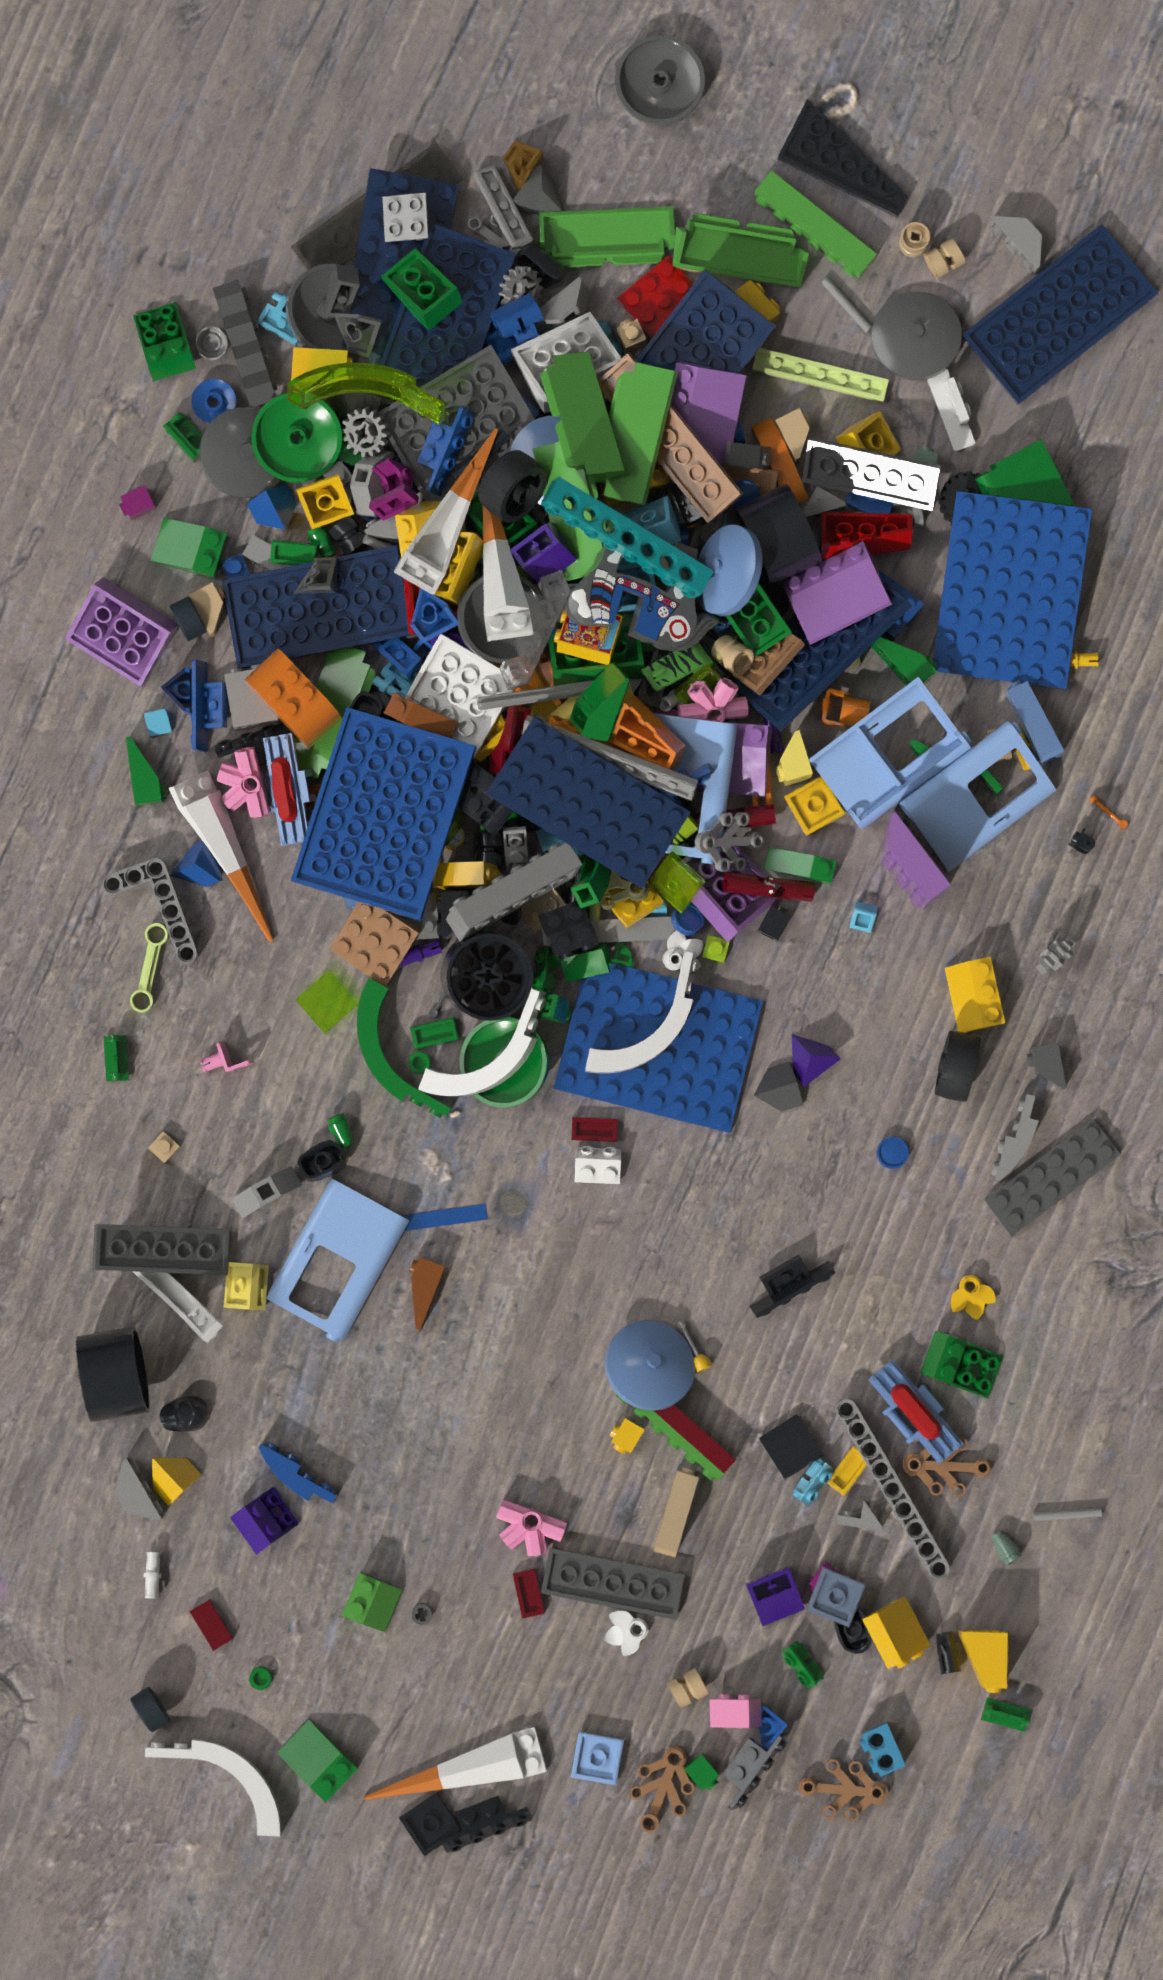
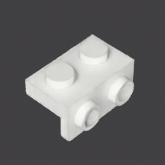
(597, 1165)

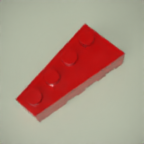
(878, 531)

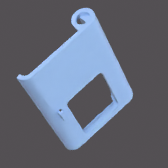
(711, 744)
(863, 774)
(950, 813)
(356, 1231)

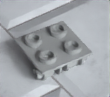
(405, 217)

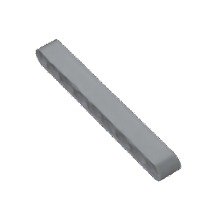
(900, 1497)

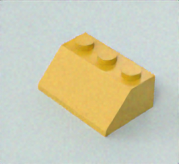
(460, 568)
(974, 995)

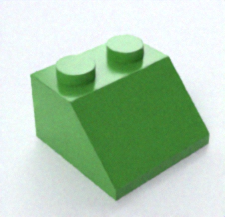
(372, 1602)

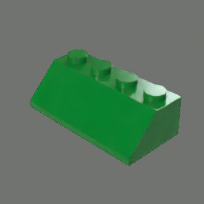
(572, 669)

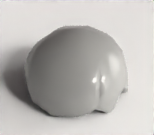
(212, 343)

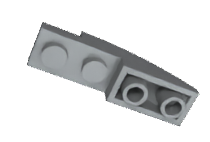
(1013, 1148)

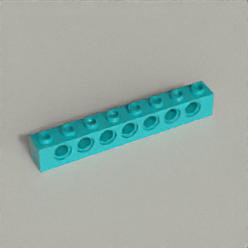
(600, 513)

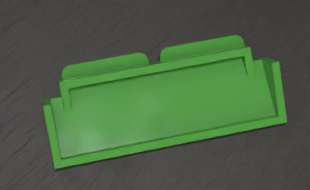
(608, 236)
(749, 252)
(584, 424)
(638, 424)
(585, 548)
(340, 683)

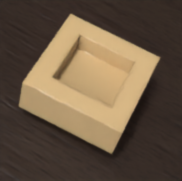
(164, 1147)

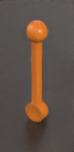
(1121, 823)

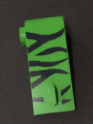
(676, 666)

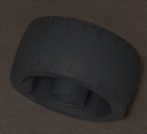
(512, 486)
(957, 1066)

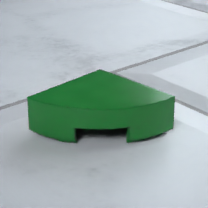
(622, 955)

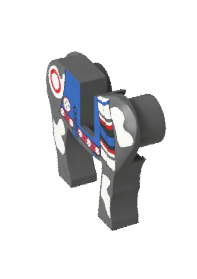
(660, 616)

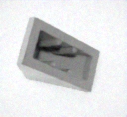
(822, 502)

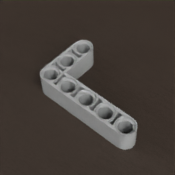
(163, 901)

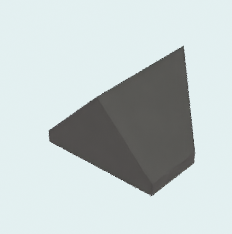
(539, 194)
(358, 332)
(320, 577)
(779, 1088)

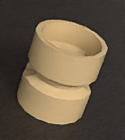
(914, 239)
(944, 258)
(732, 655)
(687, 1688)

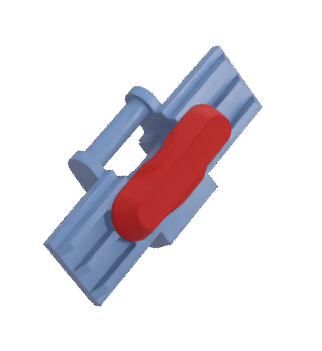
(287, 788)
(920, 1409)

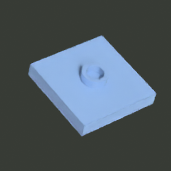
(597, 1758)

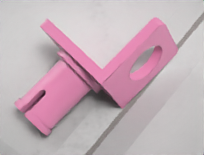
(222, 1059)

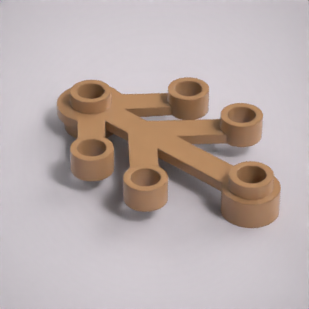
(943, 1468)
(663, 1785)
(847, 1790)

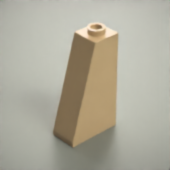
(676, 1512)

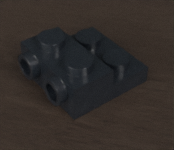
(568, 930)

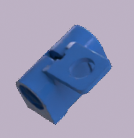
(518, 319)

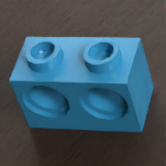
(887, 1747)

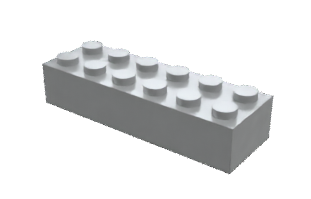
(513, 891)

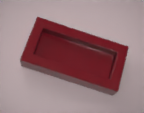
(594, 1129)
(528, 1593)
(211, 1625)

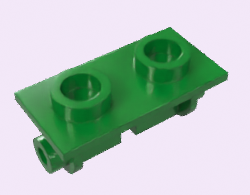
(542, 978)
(116, 1058)
(795, 1657)
(1005, 1714)

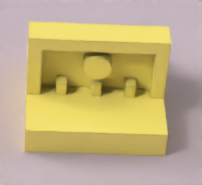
(246, 1286)

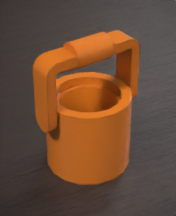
(851, 712)

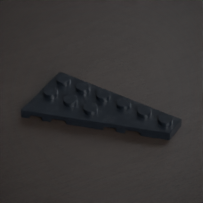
(832, 157)

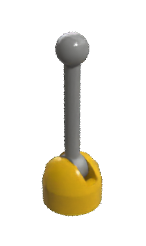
(701, 1361)

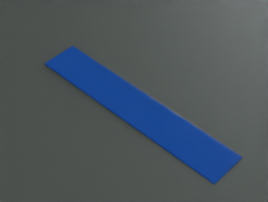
(446, 1217)

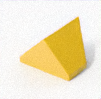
(172, 1477)

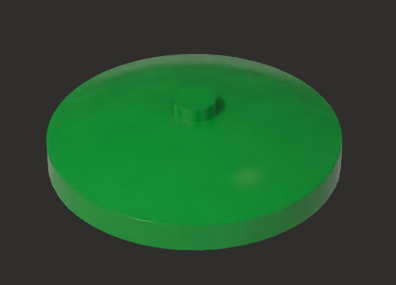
(295, 441)
(486, 1044)

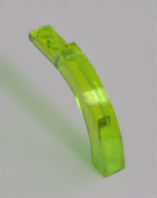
(363, 378)

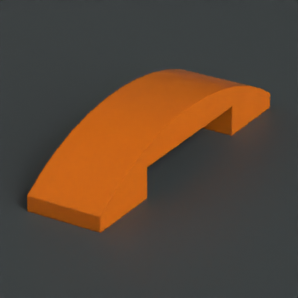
(769, 435)

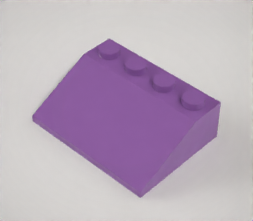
(709, 403)
(837, 592)
(121, 631)
(749, 760)
(724, 910)

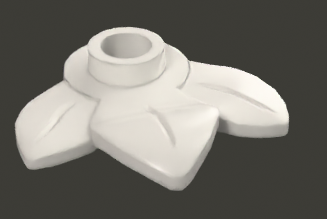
(676, 946)
(623, 1634)

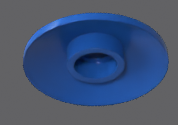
(210, 390)

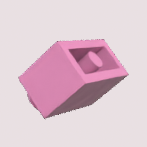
(735, 1712)

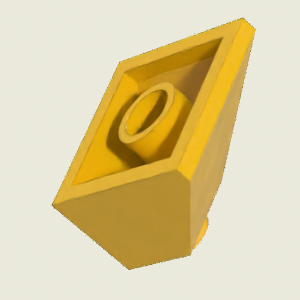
(871, 434)
(325, 501)

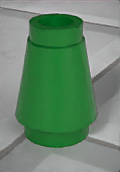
(322, 538)
(340, 1129)

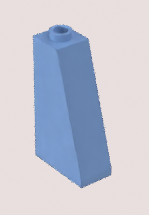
(1034, 723)

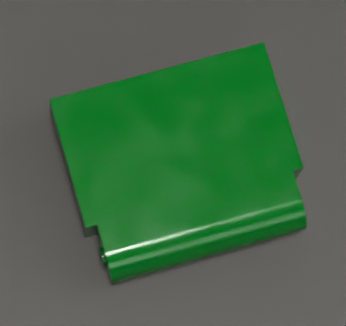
(1026, 476)

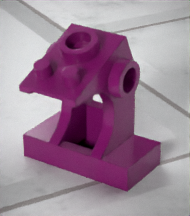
(397, 483)

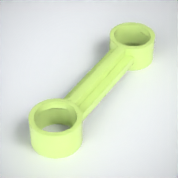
(149, 967)

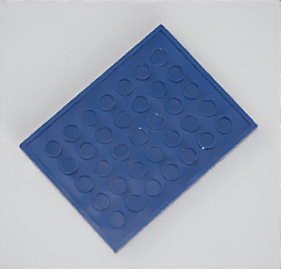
(1011, 589)
(383, 814)
(692, 1078)

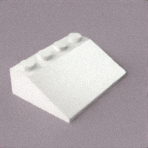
(572, 337)

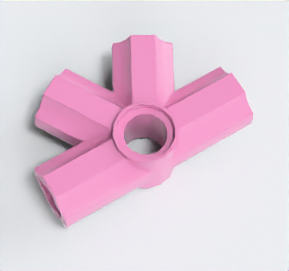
(719, 700)
(241, 791)
(520, 1530)

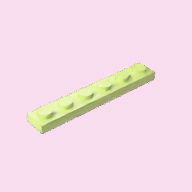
(820, 375)

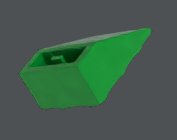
(164, 342)
(600, 703)
(961, 1364)

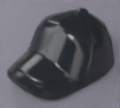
(184, 1414)

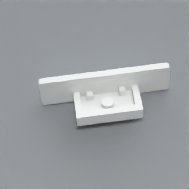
(952, 410)

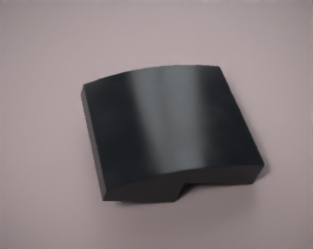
(683, 509)
(791, 1446)

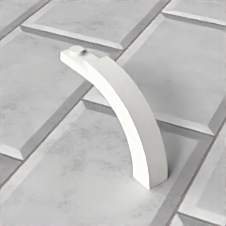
(631, 1057)
(501, 1068)
(183, 1303)
(240, 1767)

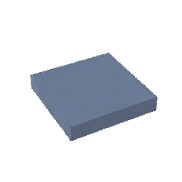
(836, 1596)

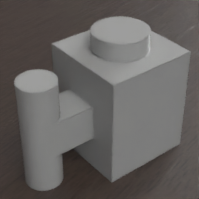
(345, 477)

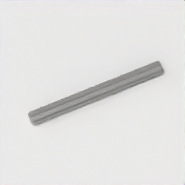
(532, 695)

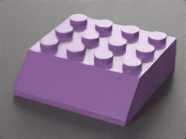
(911, 864)

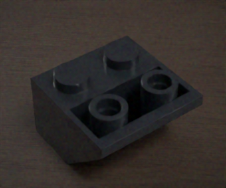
(443, 905)

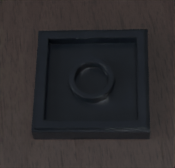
(430, 1823)

